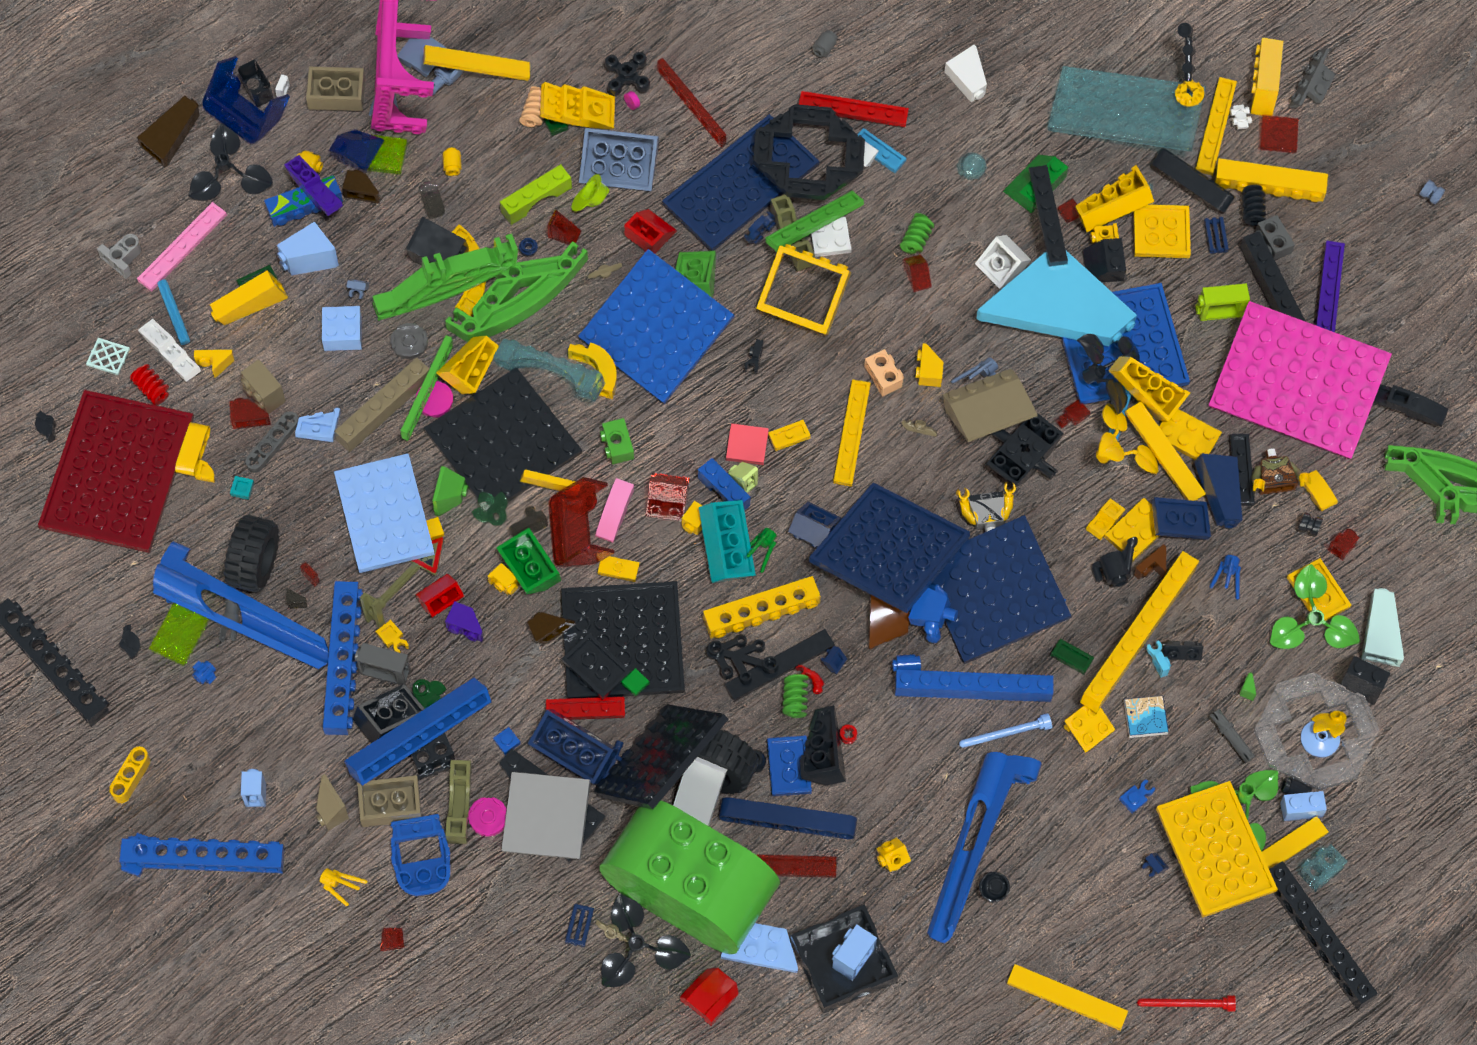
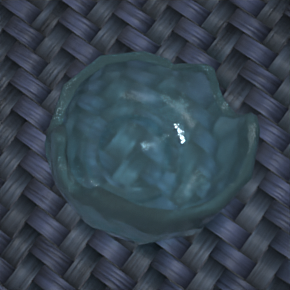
(972, 165)

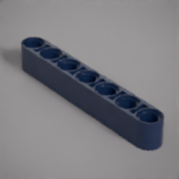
(788, 818)

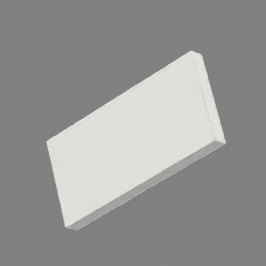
(700, 789)

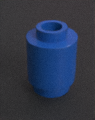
(906, 662)

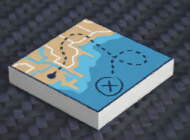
(1146, 716)

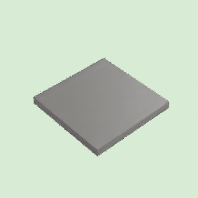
(546, 815)

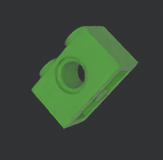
(617, 431)

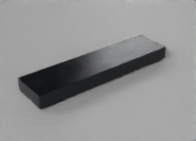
(1241, 449)

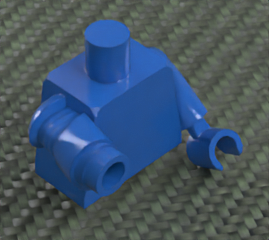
(932, 611)

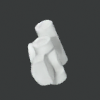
(1240, 119)

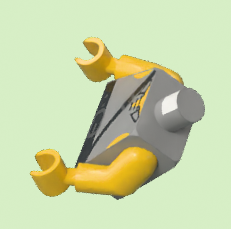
(987, 509)

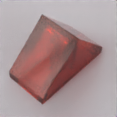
(562, 229)
(917, 272)

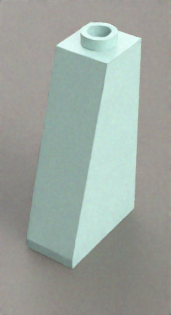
(1382, 632)

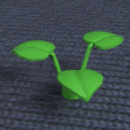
(1287, 632)
(1262, 785)

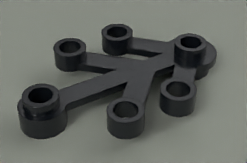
(740, 656)

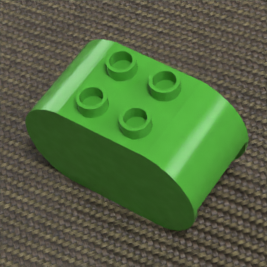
(690, 876)

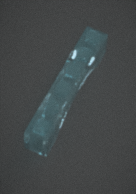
(513, 354)

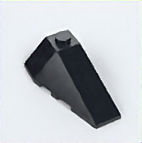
(823, 751)

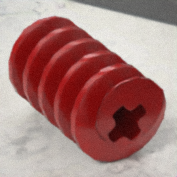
(150, 384)

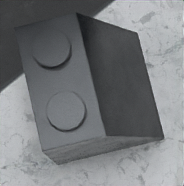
(433, 239)
(1365, 679)

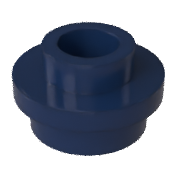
(528, 242)

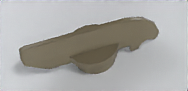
(605, 271)
(919, 427)
(611, 931)

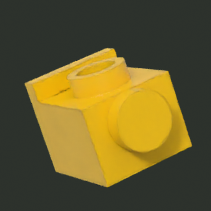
(1104, 232)
(503, 579)

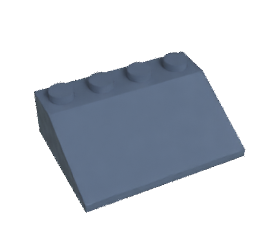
(619, 158)

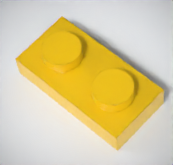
(789, 435)

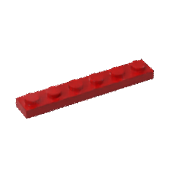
(858, 109)

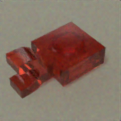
(1073, 413)

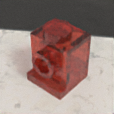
(1343, 544)

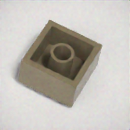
(262, 387)

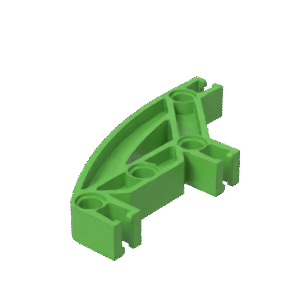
(446, 278)
(545, 281)
(1432, 474)

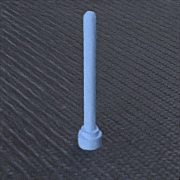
(1043, 722)

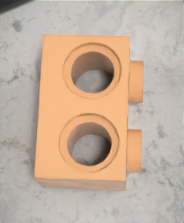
(880, 373)

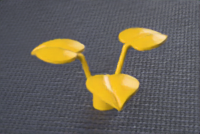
(1111, 450)

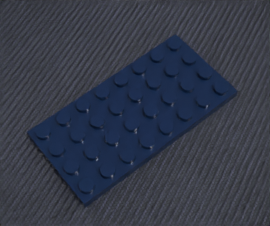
(732, 189)

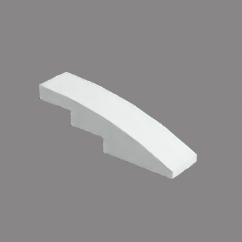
(169, 350)

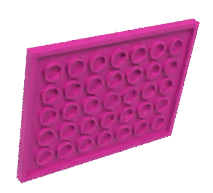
(1300, 380)

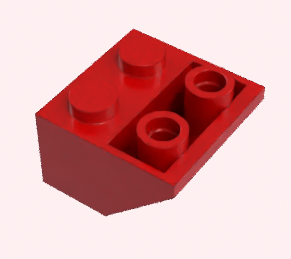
(648, 230)

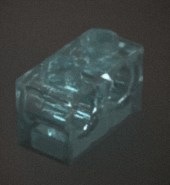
(1325, 870)

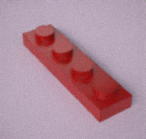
(588, 707)

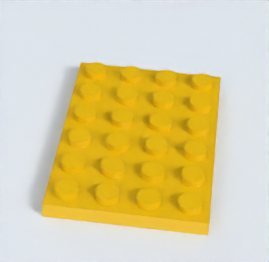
(1216, 849)

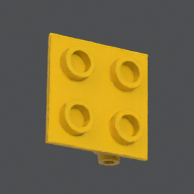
(1088, 727)

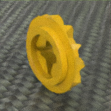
(1184, 98)

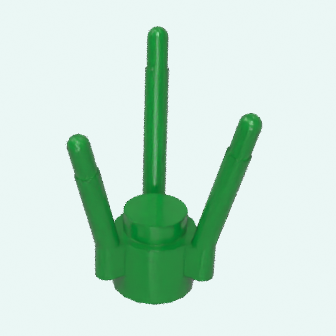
(764, 539)

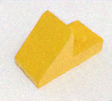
(217, 358)

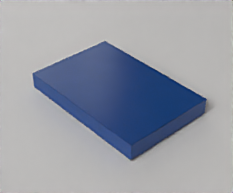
(785, 766)

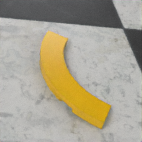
(473, 295)

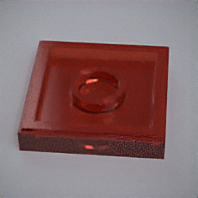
(1279, 134)

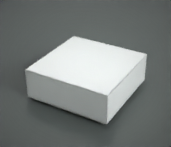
(282, 86)

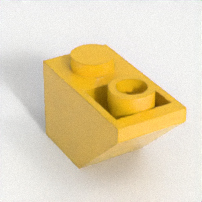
(930, 367)

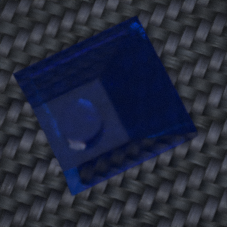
(356, 148)

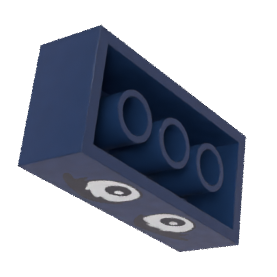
(573, 746)

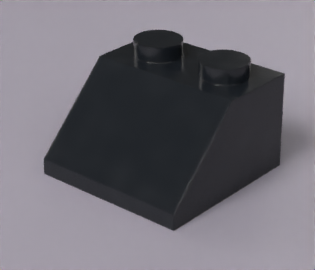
(1106, 260)

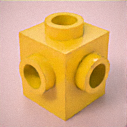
(893, 854)

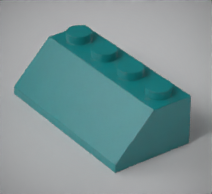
(726, 540)

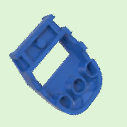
(423, 876)

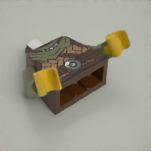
(1277, 474)

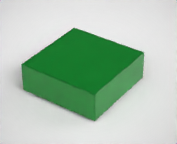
(635, 682)

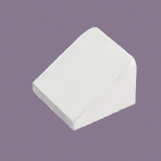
(869, 154)

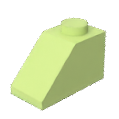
(745, 475)

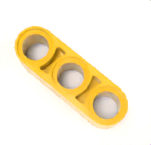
(192, 449)
(129, 765)

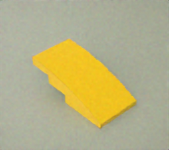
(577, 106)

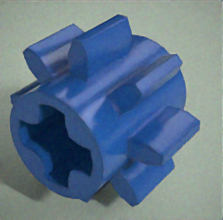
(204, 672)

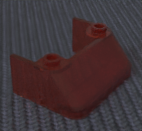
(571, 524)

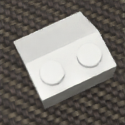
(1002, 261)

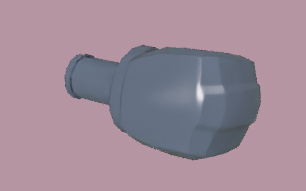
(445, 77)

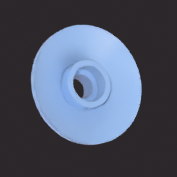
(1317, 746)

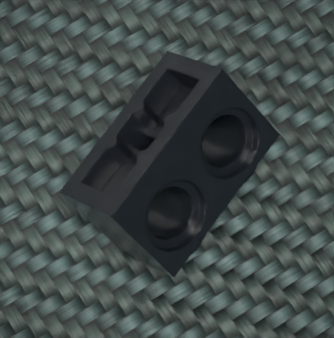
(434, 759)

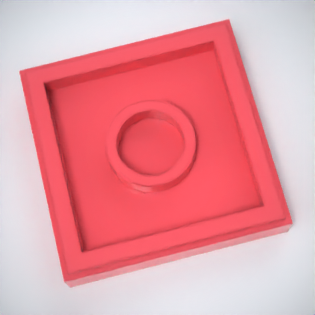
(747, 444)

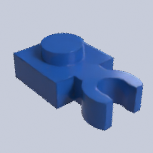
(1135, 797)

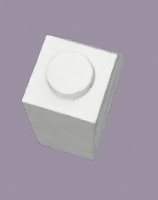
(967, 73)

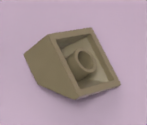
(329, 805)

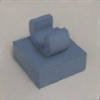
(357, 285)

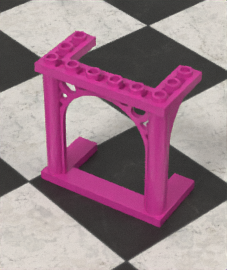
(392, 76)

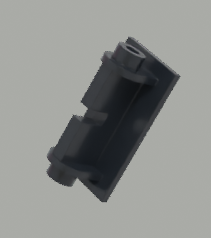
(1189, 651)

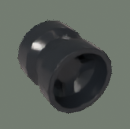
(1310, 523)

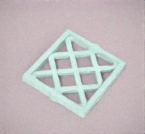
(104, 368)

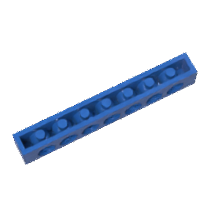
(341, 724)
(211, 862)

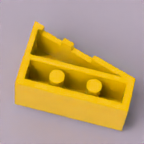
(469, 364)

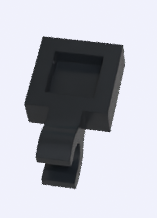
(755, 352)

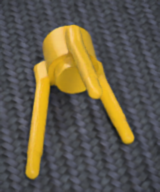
(333, 878)

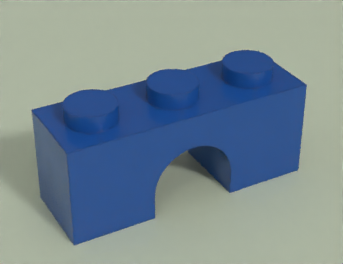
(716, 478)

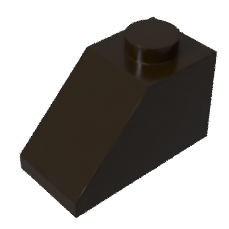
(359, 187)
(548, 626)

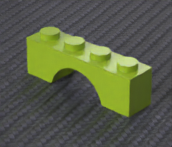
(520, 202)

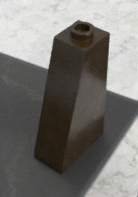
(169, 131)

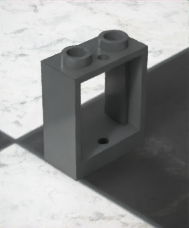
(383, 664)

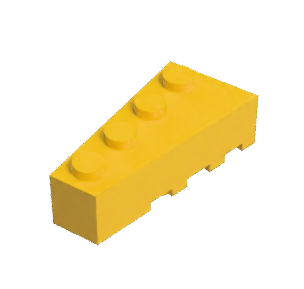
(1266, 76)
(1115, 200)
(1155, 392)

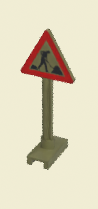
(373, 607)

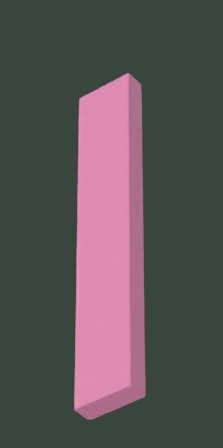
(182, 246)

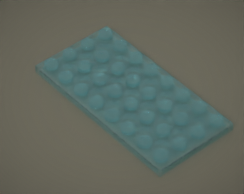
(1123, 109)

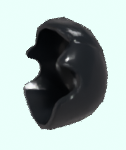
(994, 886)

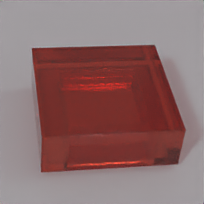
(1068, 210)
(310, 574)

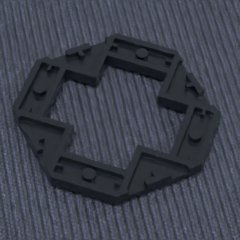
(779, 171)

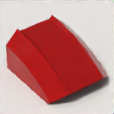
(710, 994)

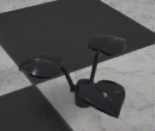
(225, 142)
(1094, 350)
(618, 970)

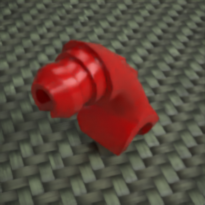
(816, 679)

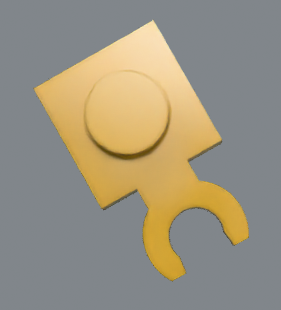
(391, 635)

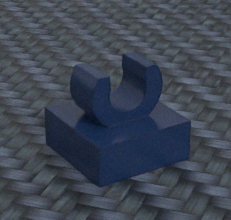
(834, 659)
(1156, 863)

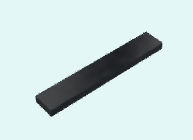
(787, 661)

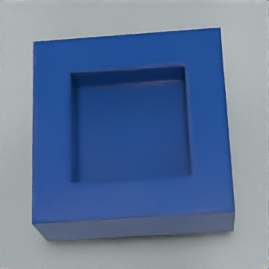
(506, 740)

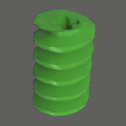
(917, 234)
(793, 695)

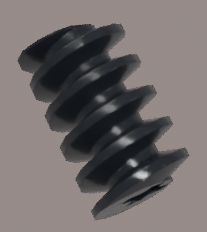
(1253, 204)

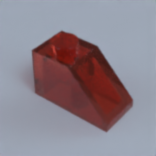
(247, 414)

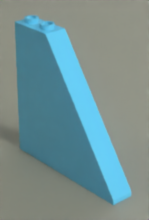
(1059, 303)

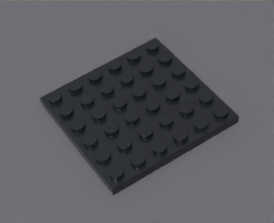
(501, 435)
(636, 626)
(660, 756)

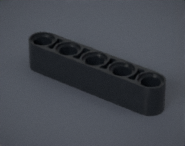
(1193, 180)

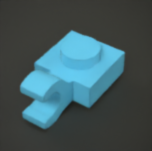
(1160, 662)

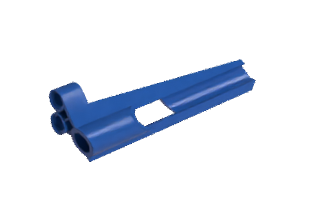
(184, 583)
(991, 787)

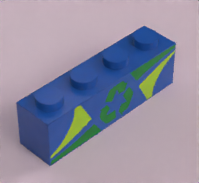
(296, 204)

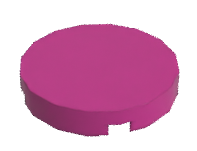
(439, 400)
(487, 816)

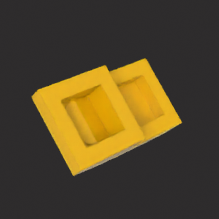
(1320, 491)
(1105, 519)

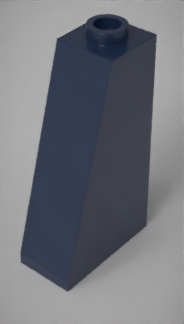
(1222, 487)

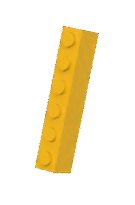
(1273, 179)

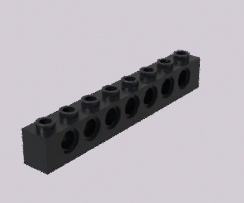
(90, 712)
(1322, 937)

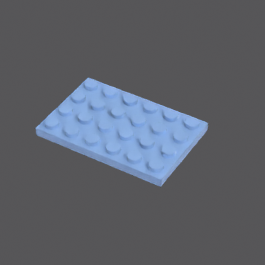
(384, 513)

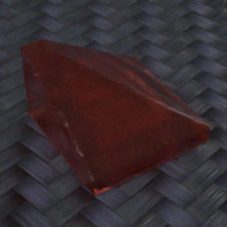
(392, 939)

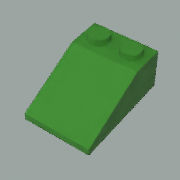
(698, 268)

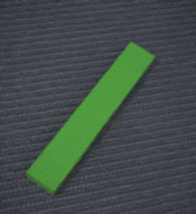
(815, 220)
(426, 388)

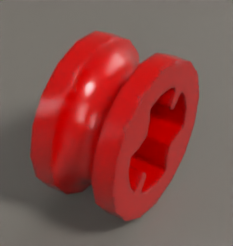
(848, 728)

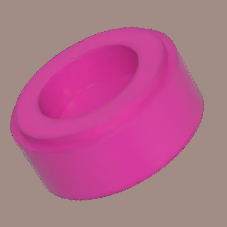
(632, 100)

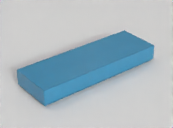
(886, 156)

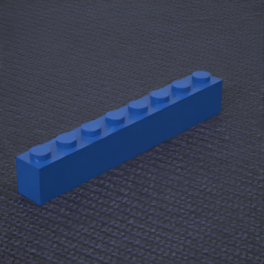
(974, 685)
(417, 731)

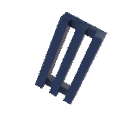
(1214, 221)
(575, 941)

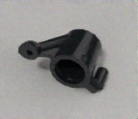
(1116, 565)

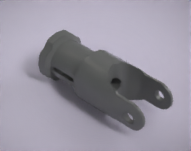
(231, 612)

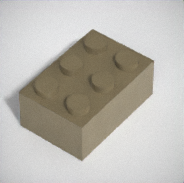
(336, 88)
(389, 800)

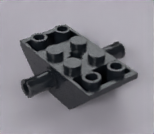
(1033, 437)

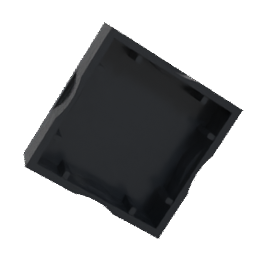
(815, 953)

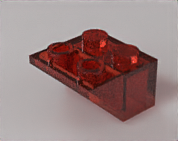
(667, 496)

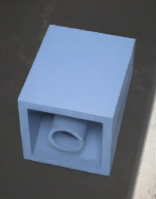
(307, 251)

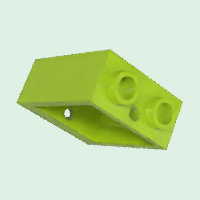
(1222, 302)

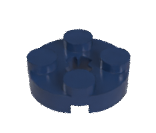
(759, 227)

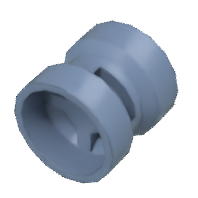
(1432, 192)

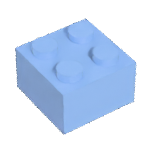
(341, 328)
(854, 952)

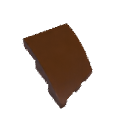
(886, 622)

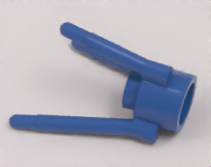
(1230, 567)

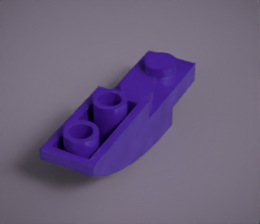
(312, 185)

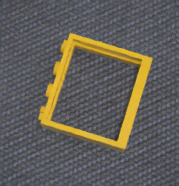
(822, 262)

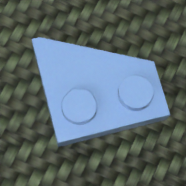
(318, 426)

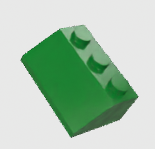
(1021, 188)
(529, 562)

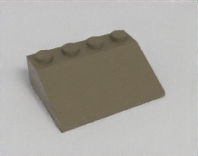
(989, 405)

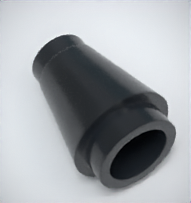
(1294, 786)

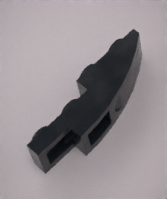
(1412, 404)

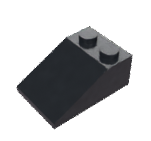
(386, 712)

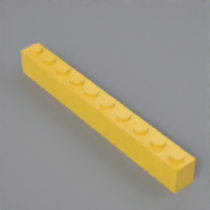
(1139, 632)

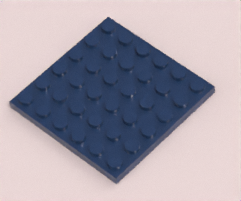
(889, 547)
(1000, 590)

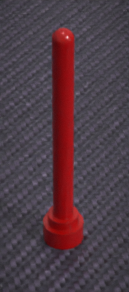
(1227, 1003)

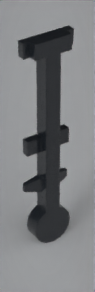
(434, 772)

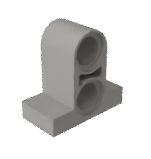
(121, 249)

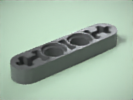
(271, 441)

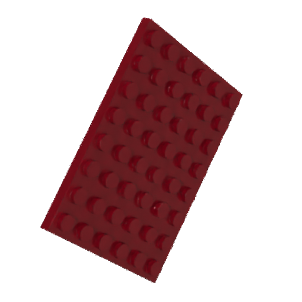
(115, 471)

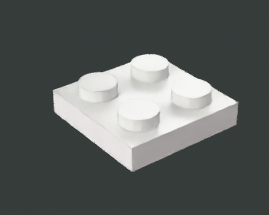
(831, 239)

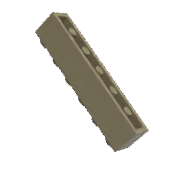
(382, 405)

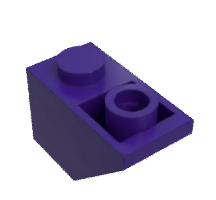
(464, 621)

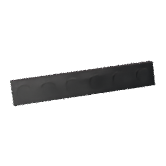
(1048, 215)

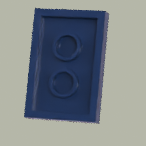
(1181, 518)

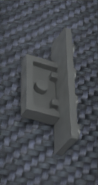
(1315, 81)

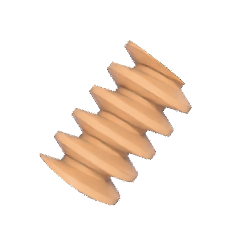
(531, 114)

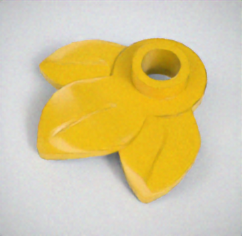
(1331, 721)

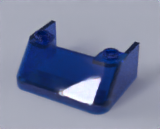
(234, 110)

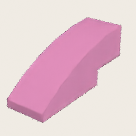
(614, 510)

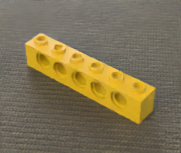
(768, 599)

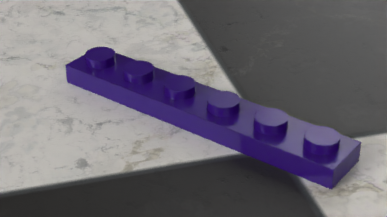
(1330, 285)

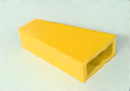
(248, 298)

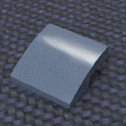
(413, 54)

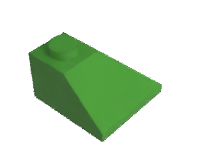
(448, 491)

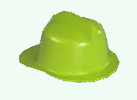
(591, 194)

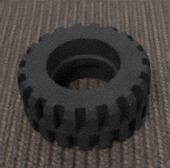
(251, 553)
(735, 756)

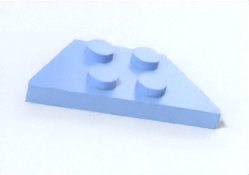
(767, 948)

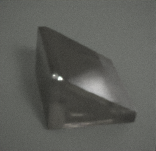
(295, 600)

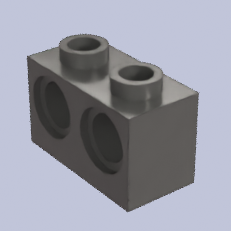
(1278, 237)

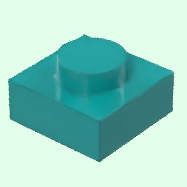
(242, 487)

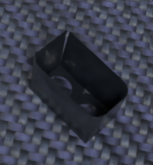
(248, 72)

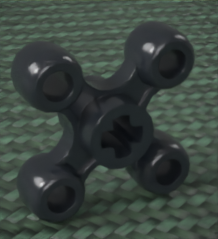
(627, 73)

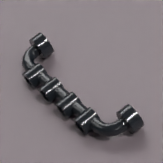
(1186, 30)

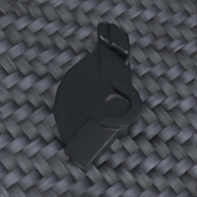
(45, 426)
(130, 642)

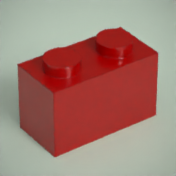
(440, 595)

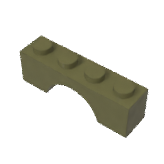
(784, 215)
(459, 802)

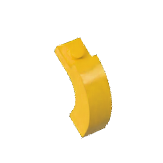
(601, 361)

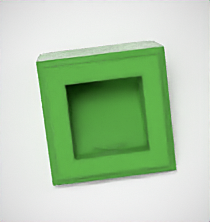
(1248, 690)

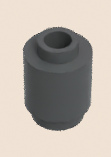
(824, 43)

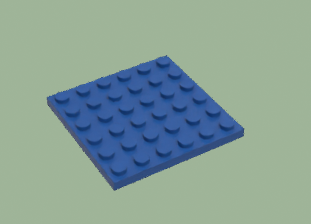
(657, 325)
(1152, 336)

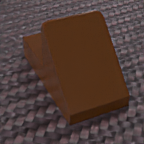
(1155, 561)

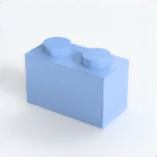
(253, 788)
(1303, 806)

